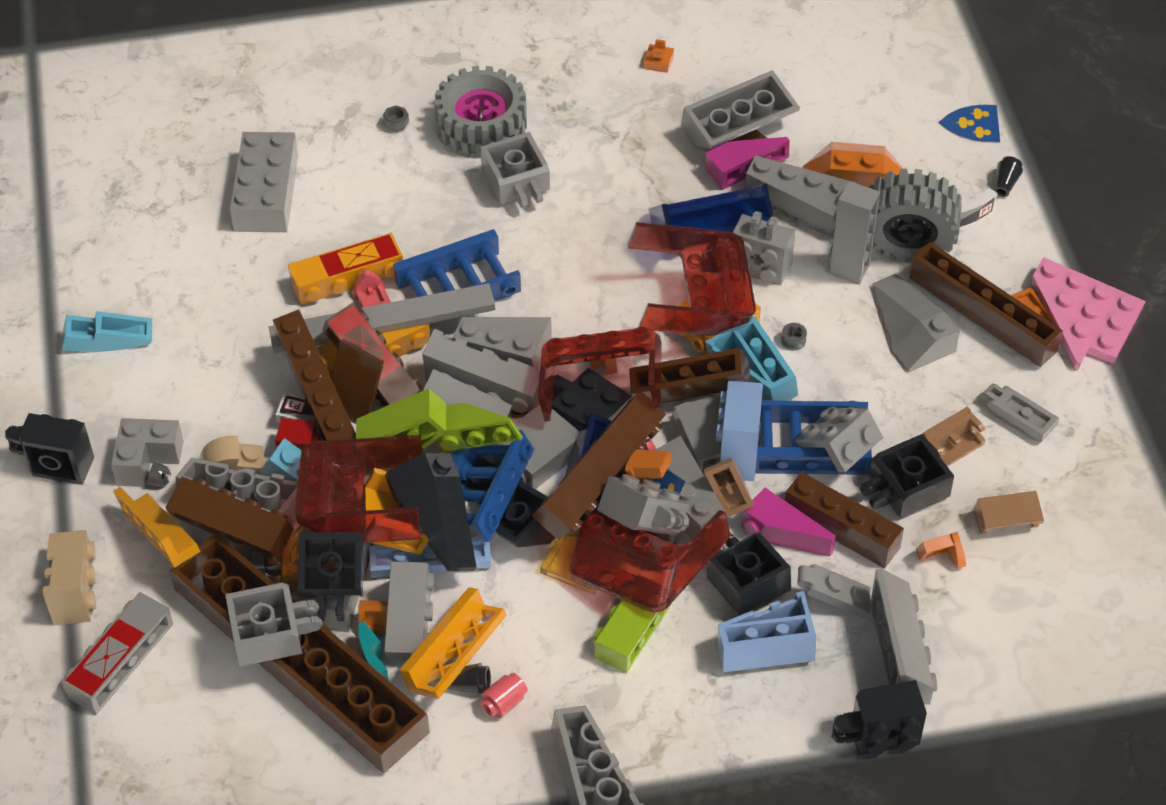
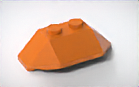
(854, 162)

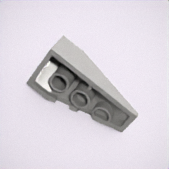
(915, 324)

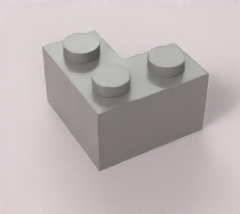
(143, 443)

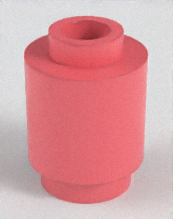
(503, 695)

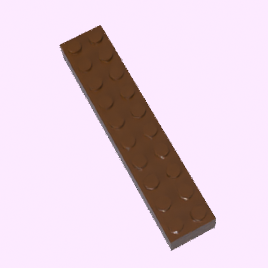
(325, 676)

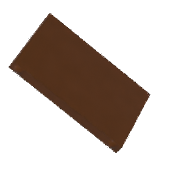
(356, 378)

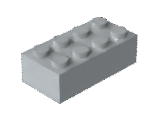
(264, 182)

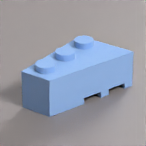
(740, 425)
(769, 637)

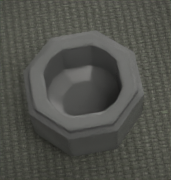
(396, 118)

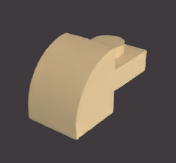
(234, 454)

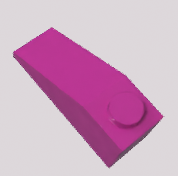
(731, 160)
(786, 525)

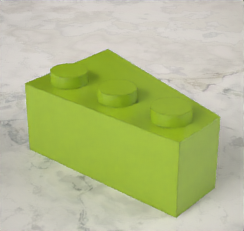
(415, 415)

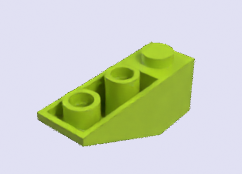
(475, 427)

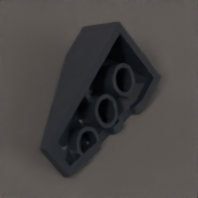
(437, 491)
(517, 523)

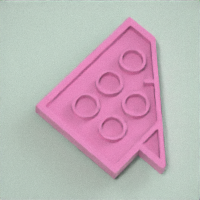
(1089, 312)

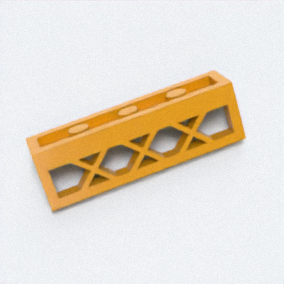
(157, 527)
(445, 644)

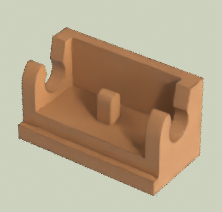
(956, 436)
(1008, 511)

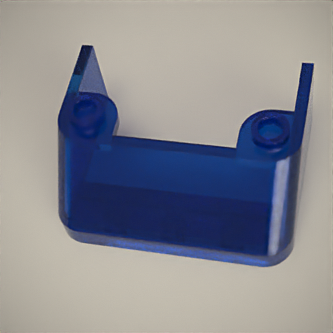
(715, 212)

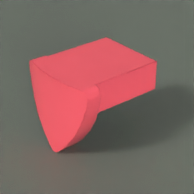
(370, 290)

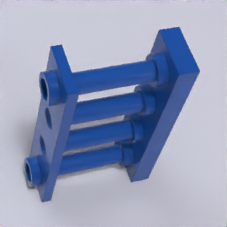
(454, 256)
(796, 458)
(503, 485)

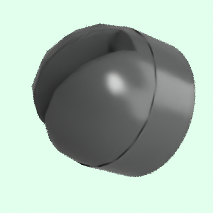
(157, 474)

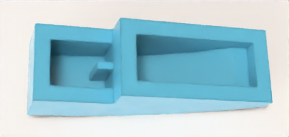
(105, 332)

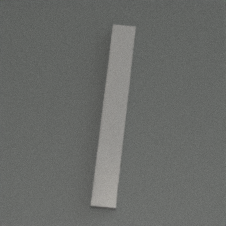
(410, 312)

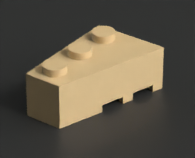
(70, 577)

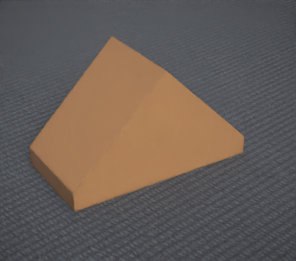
(729, 486)

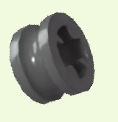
(794, 343)

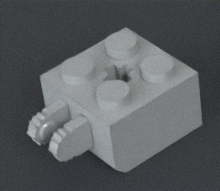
(515, 169)
(767, 247)
(644, 505)
(268, 623)

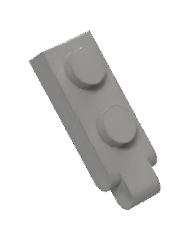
(1020, 411)
(835, 589)

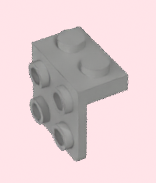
(843, 433)

